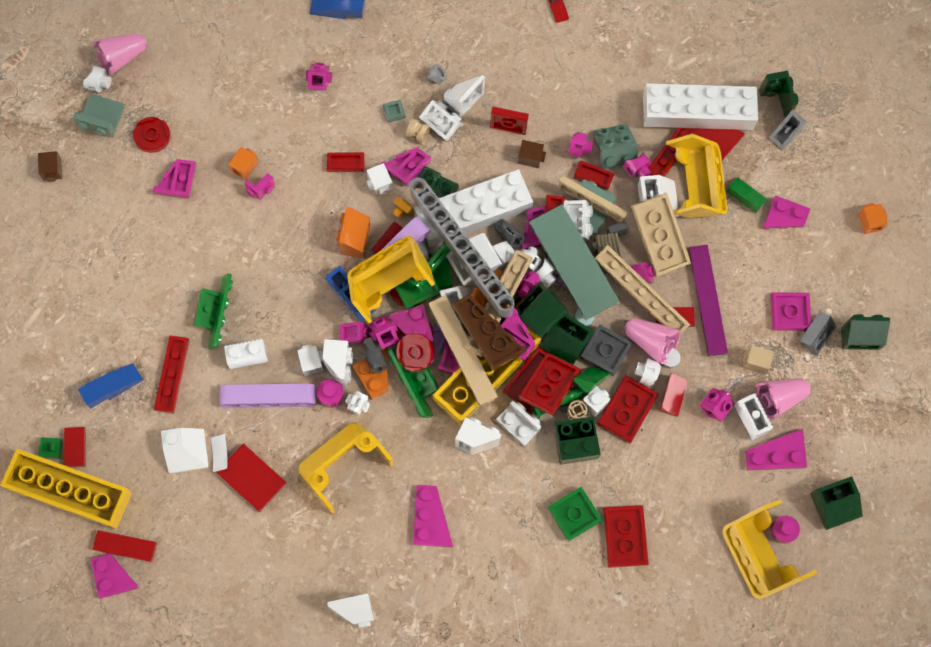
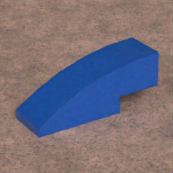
(338, 8)
(339, 283)
(110, 385)

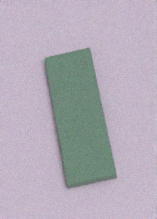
(574, 262)

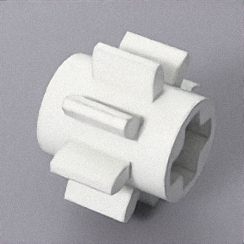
(357, 402)

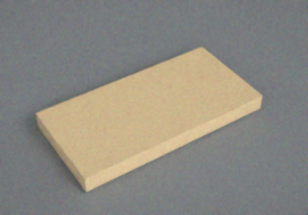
(661, 234)

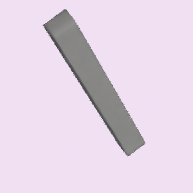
(462, 255)

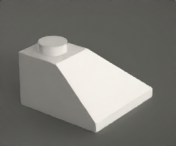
(464, 95)
(184, 449)
(354, 609)

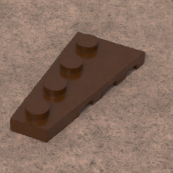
(491, 339)

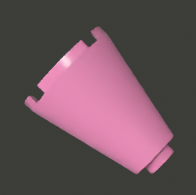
(119, 50)
(653, 338)
(781, 395)

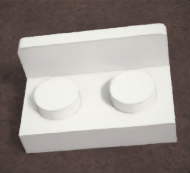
(441, 119)
(580, 213)
(519, 423)

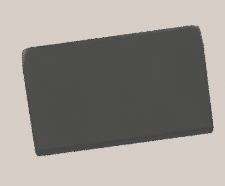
(818, 333)

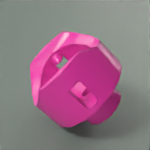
(580, 144)
(638, 166)
(528, 284)
(330, 393)
(785, 529)

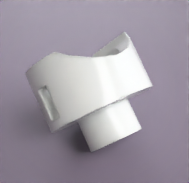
(97, 80)
(534, 253)
(546, 273)
(648, 371)

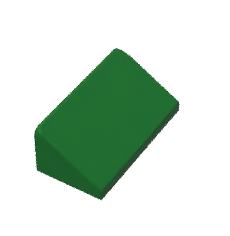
(746, 195)
(442, 274)
(590, 378)

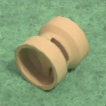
(417, 130)
(573, 413)

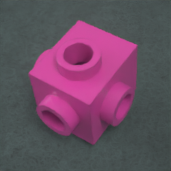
(319, 76)
(383, 332)
(717, 404)

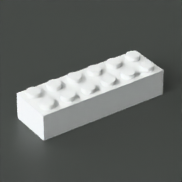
(700, 106)
(482, 205)

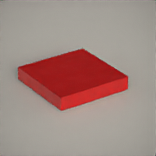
(509, 120)

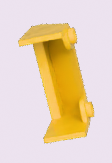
(703, 176)
(386, 271)
(314, 466)
(755, 555)

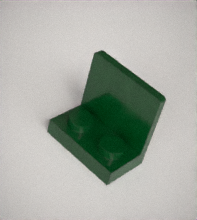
(783, 85)

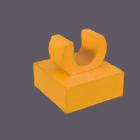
(403, 207)

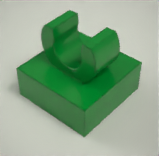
(50, 448)

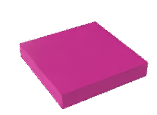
(790, 311)

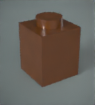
(531, 154)
(50, 166)

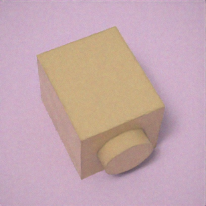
(757, 359)

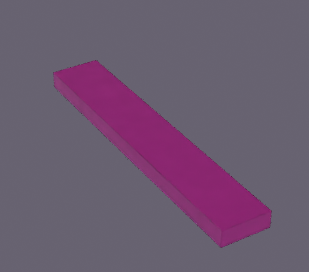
(708, 300)

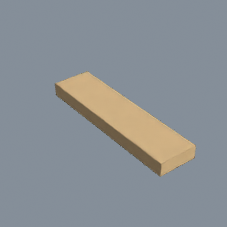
(595, 200)

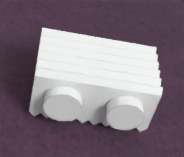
(246, 354)
(753, 416)

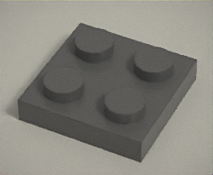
(606, 350)

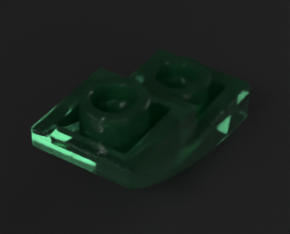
(440, 185)

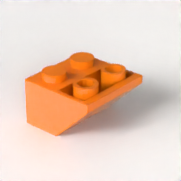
(353, 233)

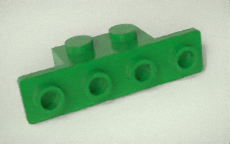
(211, 310)
(419, 385)

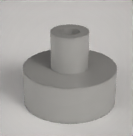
(437, 74)

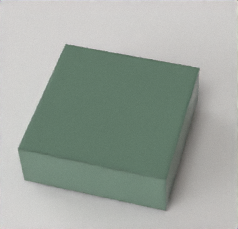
(394, 111)

